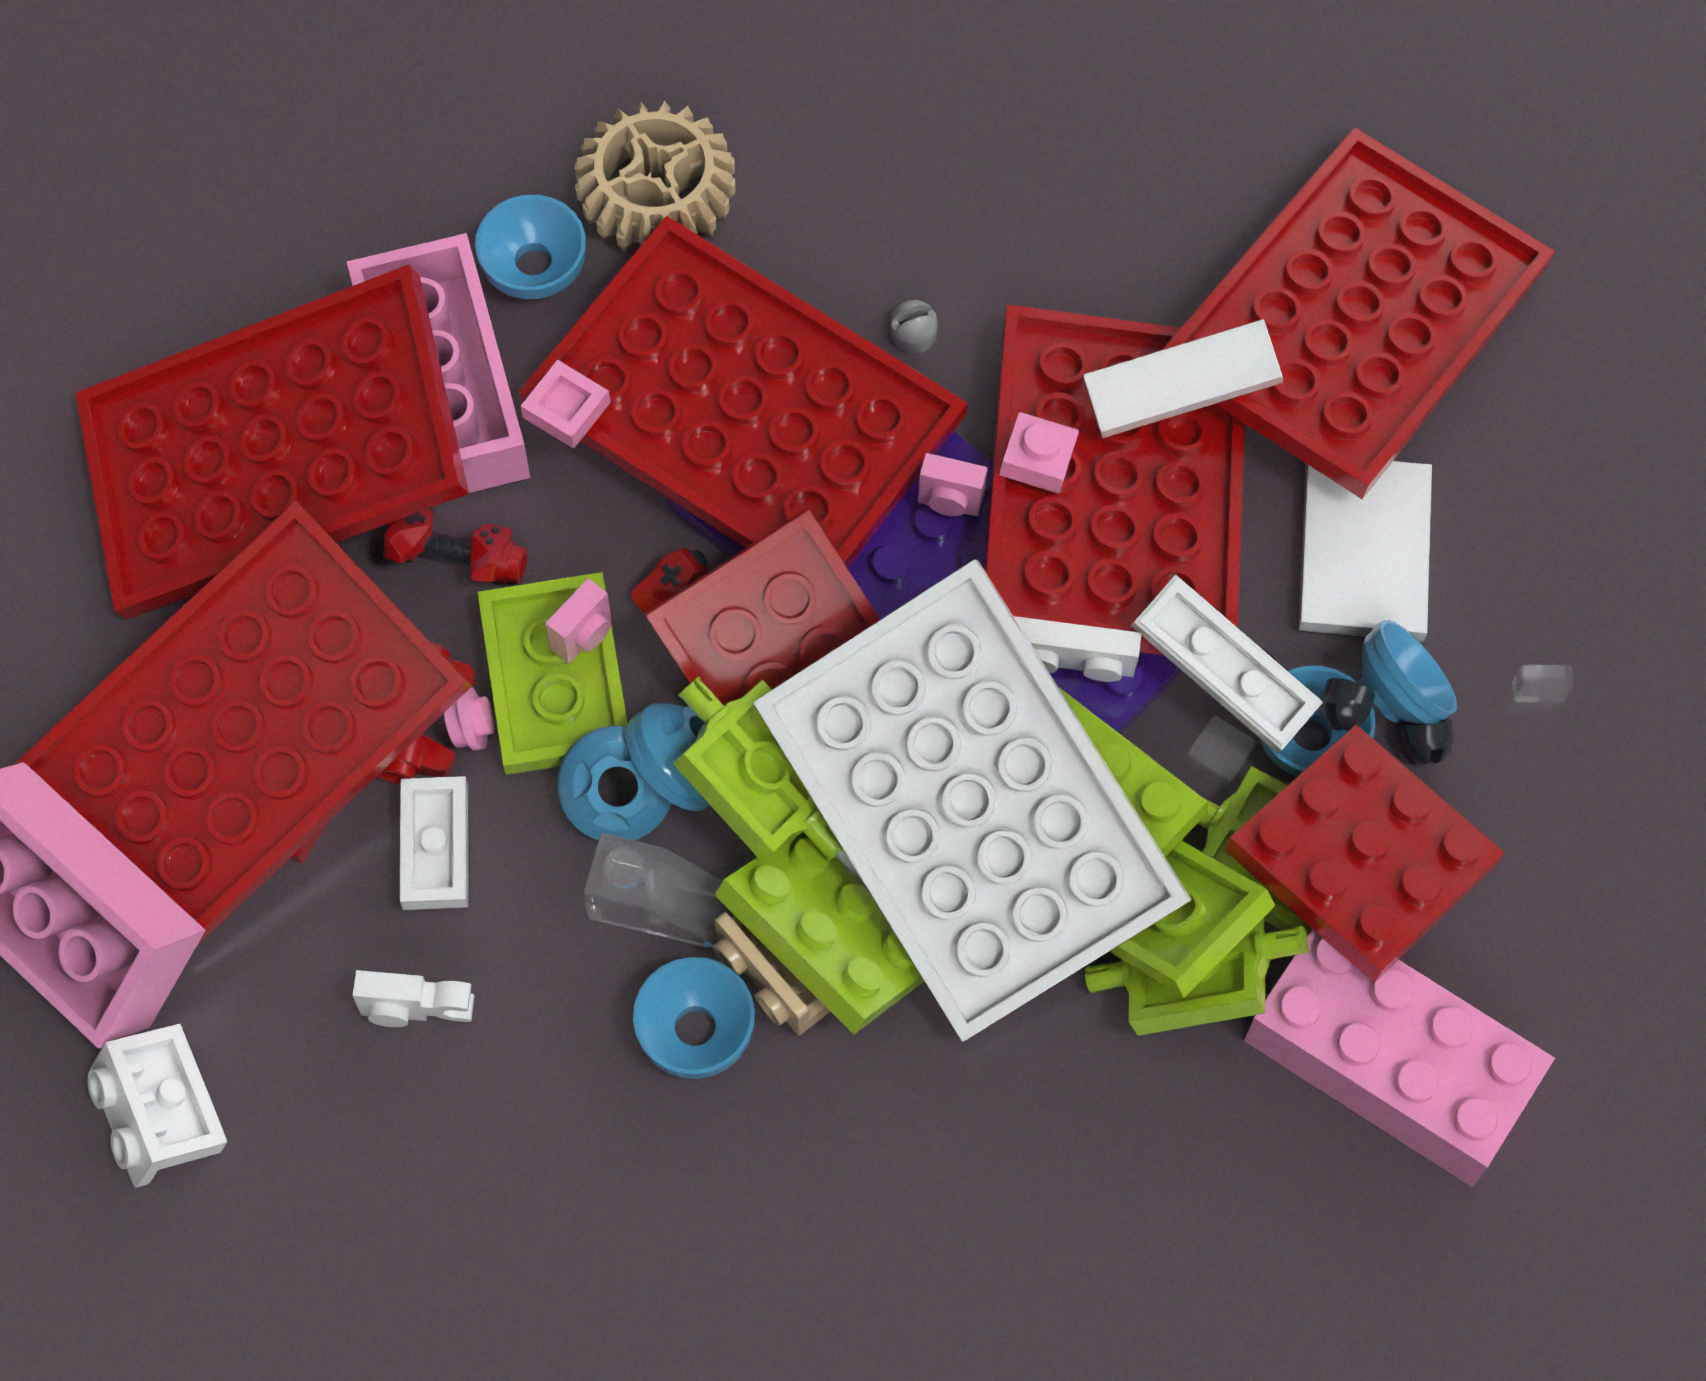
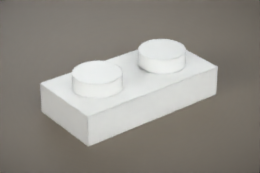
(1097, 651)
(434, 843)

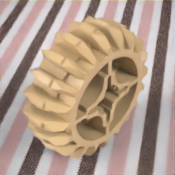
(670, 151)

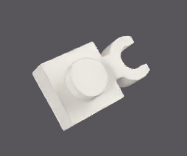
(396, 998)

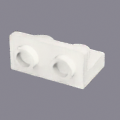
(154, 1103)

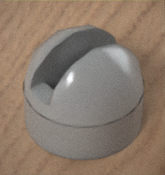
(915, 334)

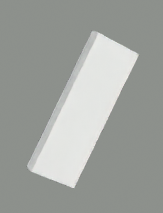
(1183, 378)
(1227, 664)

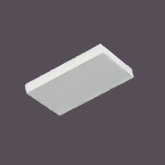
(1366, 555)

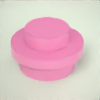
(470, 721)

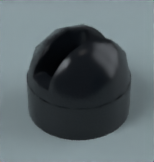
(1345, 704)
(1427, 741)

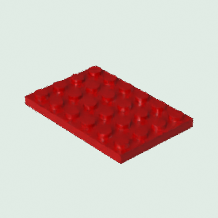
(1373, 304)
(749, 397)
(303, 407)
(1129, 503)
(248, 719)

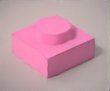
(565, 404)
(1039, 452)
(952, 486)
(580, 622)

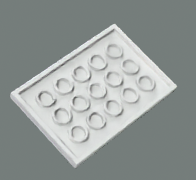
(971, 800)

